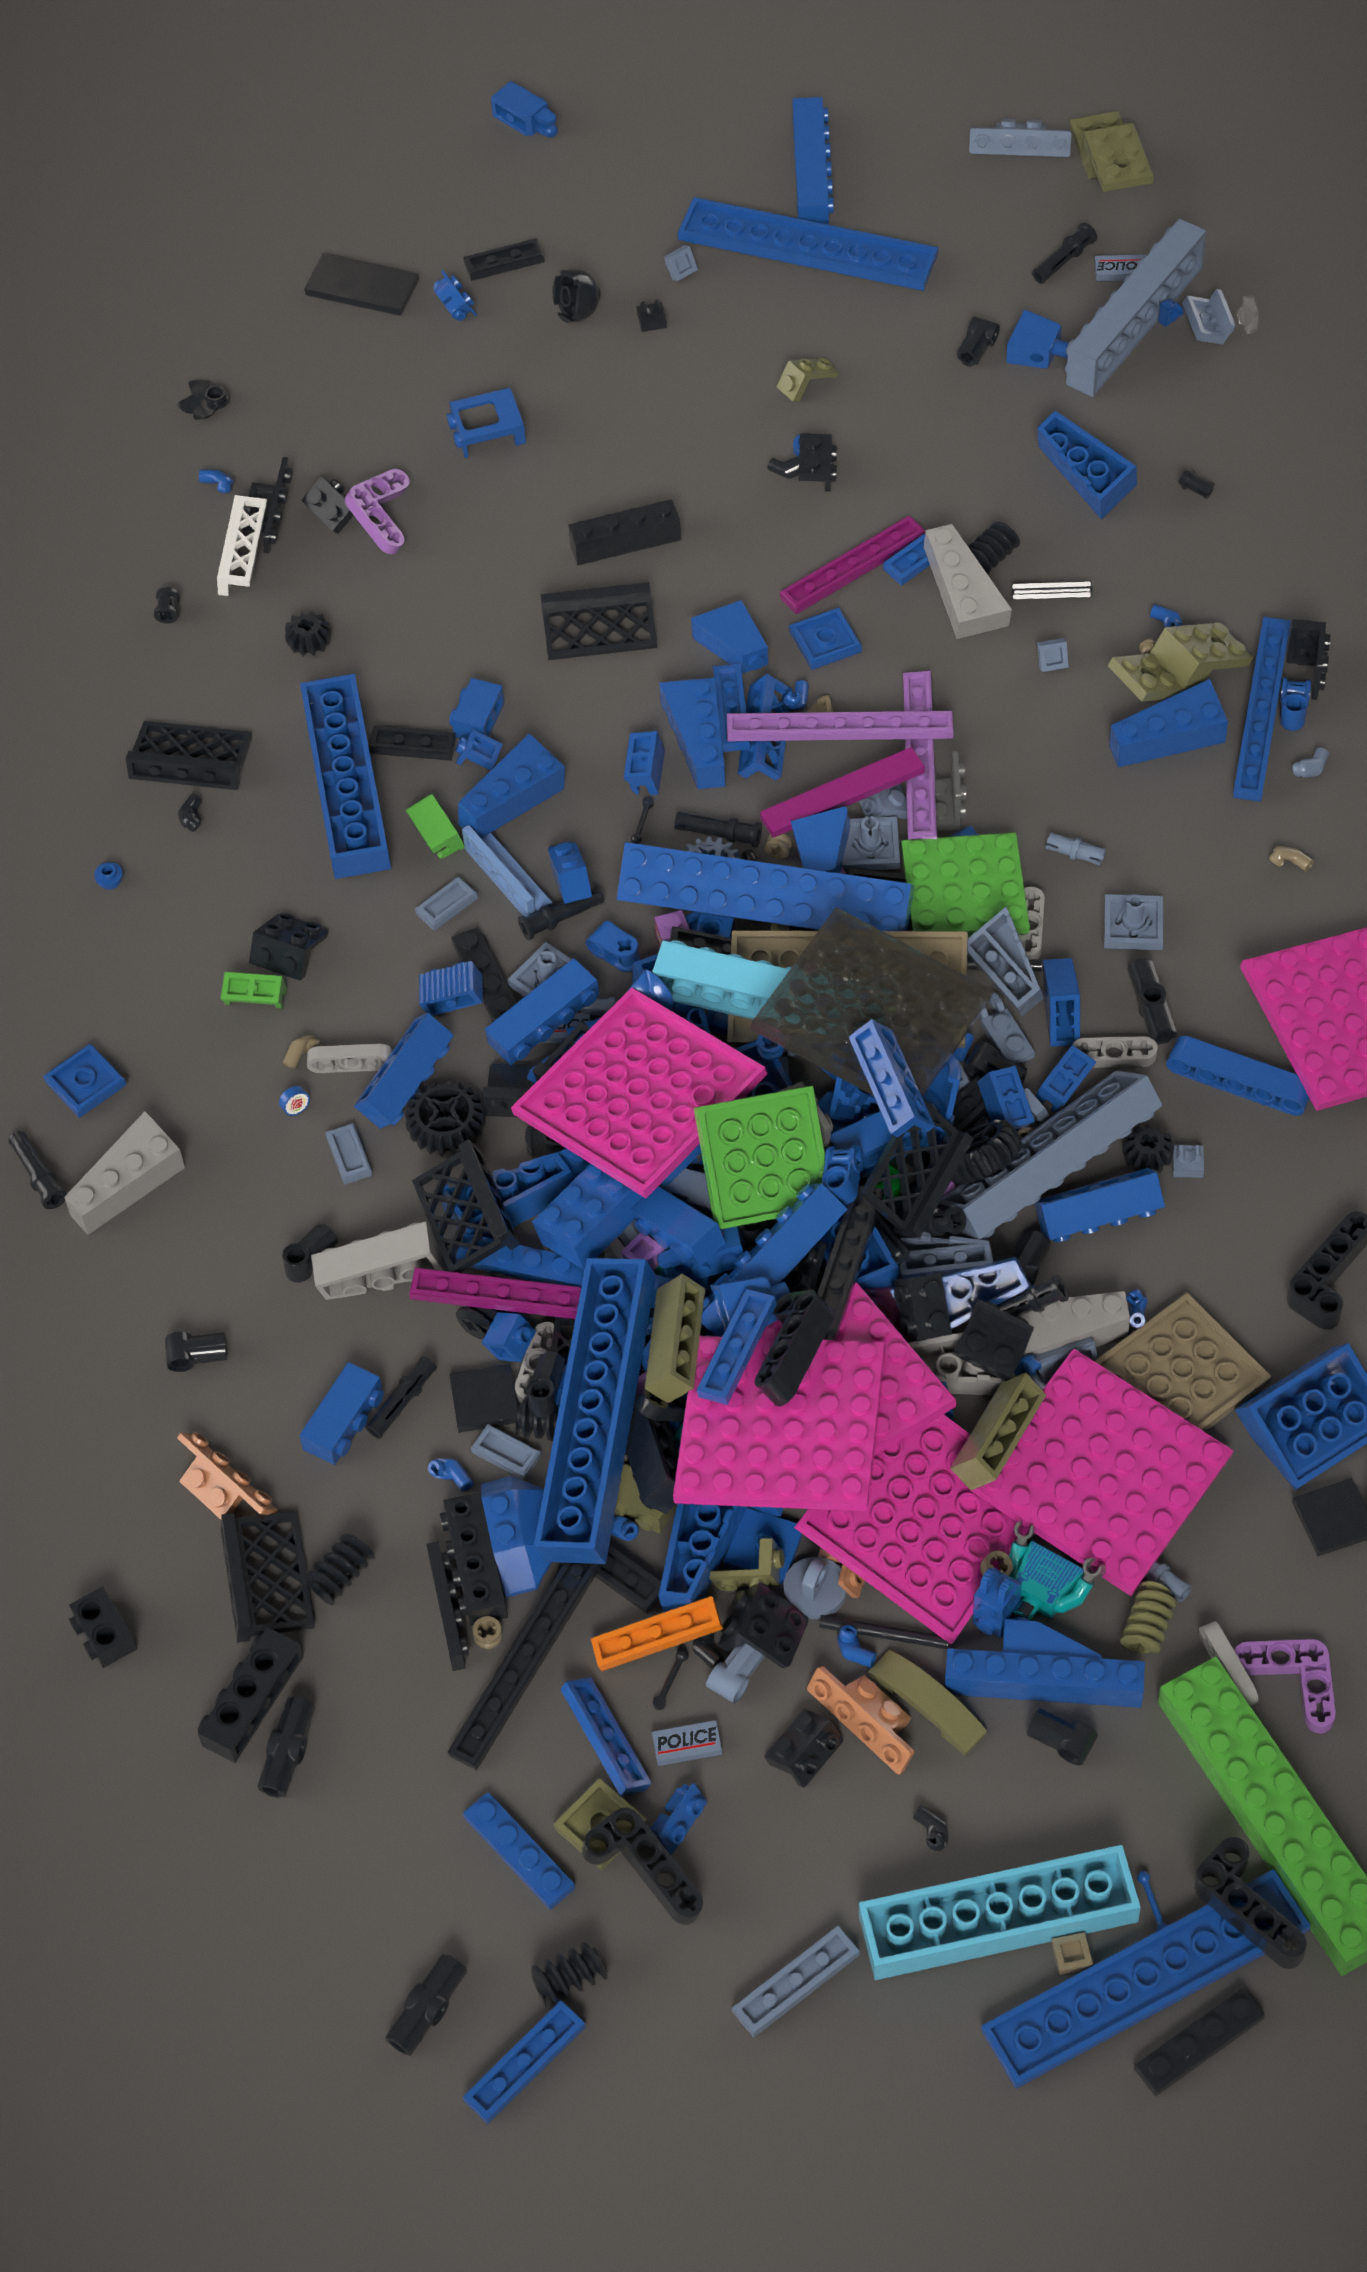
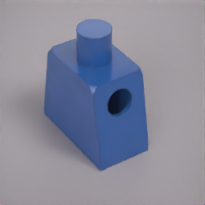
(1035, 342)
(730, 1294)

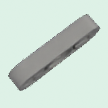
(1036, 916)
(1122, 1043)
(334, 1058)
(533, 1352)
(1219, 1646)

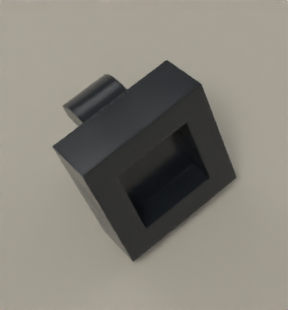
(651, 316)

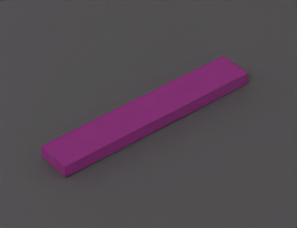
(851, 565)
(844, 790)
(495, 1293)

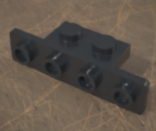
(275, 496)

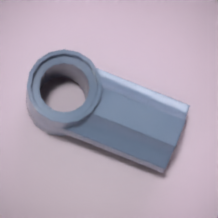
(732, 1676)

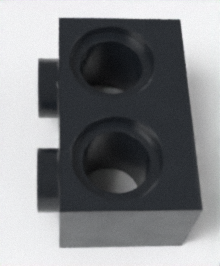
(107, 1625)

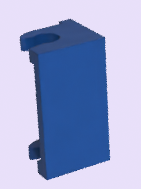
(644, 761)
(1065, 1078)
(1006, 1097)

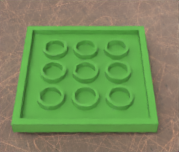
(964, 882)
(759, 1154)

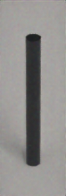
(885, 1632)

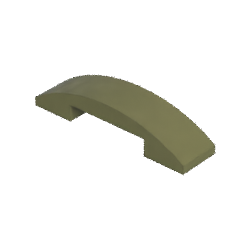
(930, 1699)

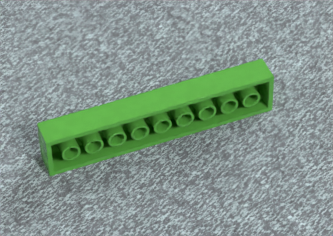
(1272, 1808)

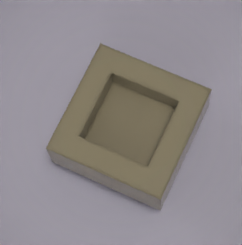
(1071, 1953)

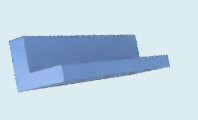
(505, 872)

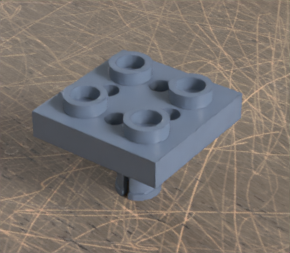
(869, 839)
(1133, 916)
(545, 962)

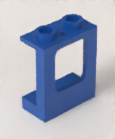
(509, 420)

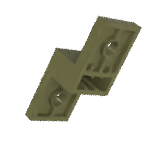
(1111, 151)
(1180, 660)

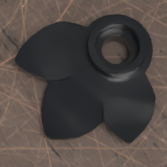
(204, 399)

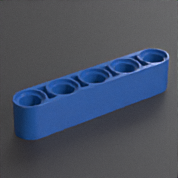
(1238, 1075)

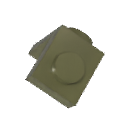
(799, 372)
(770, 1561)

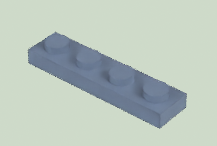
(795, 1981)

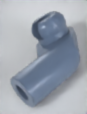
(1311, 767)

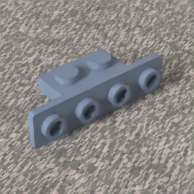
(1020, 139)

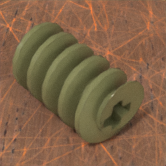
(1148, 1618)

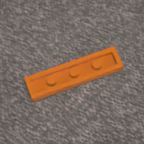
(656, 1633)

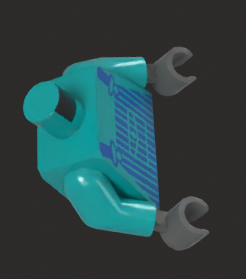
(1047, 1579)

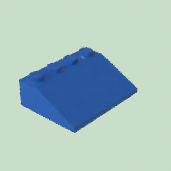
(1311, 1415)

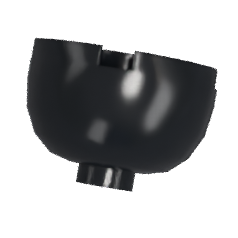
(575, 294)

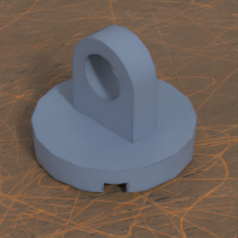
(814, 1587)

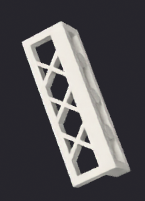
(235, 539)

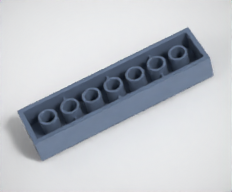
(1134, 307)
(1055, 1151)

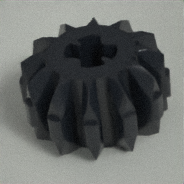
(307, 633)
(1148, 1148)

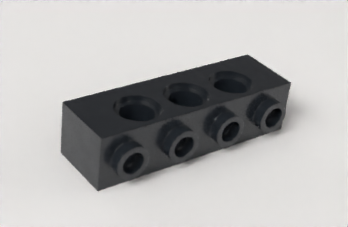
(232, 1738)

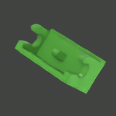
(435, 827)
(253, 989)

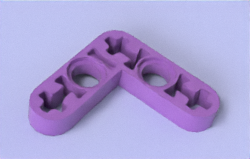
(369, 499)
(1305, 1668)

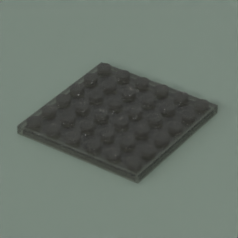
(864, 975)

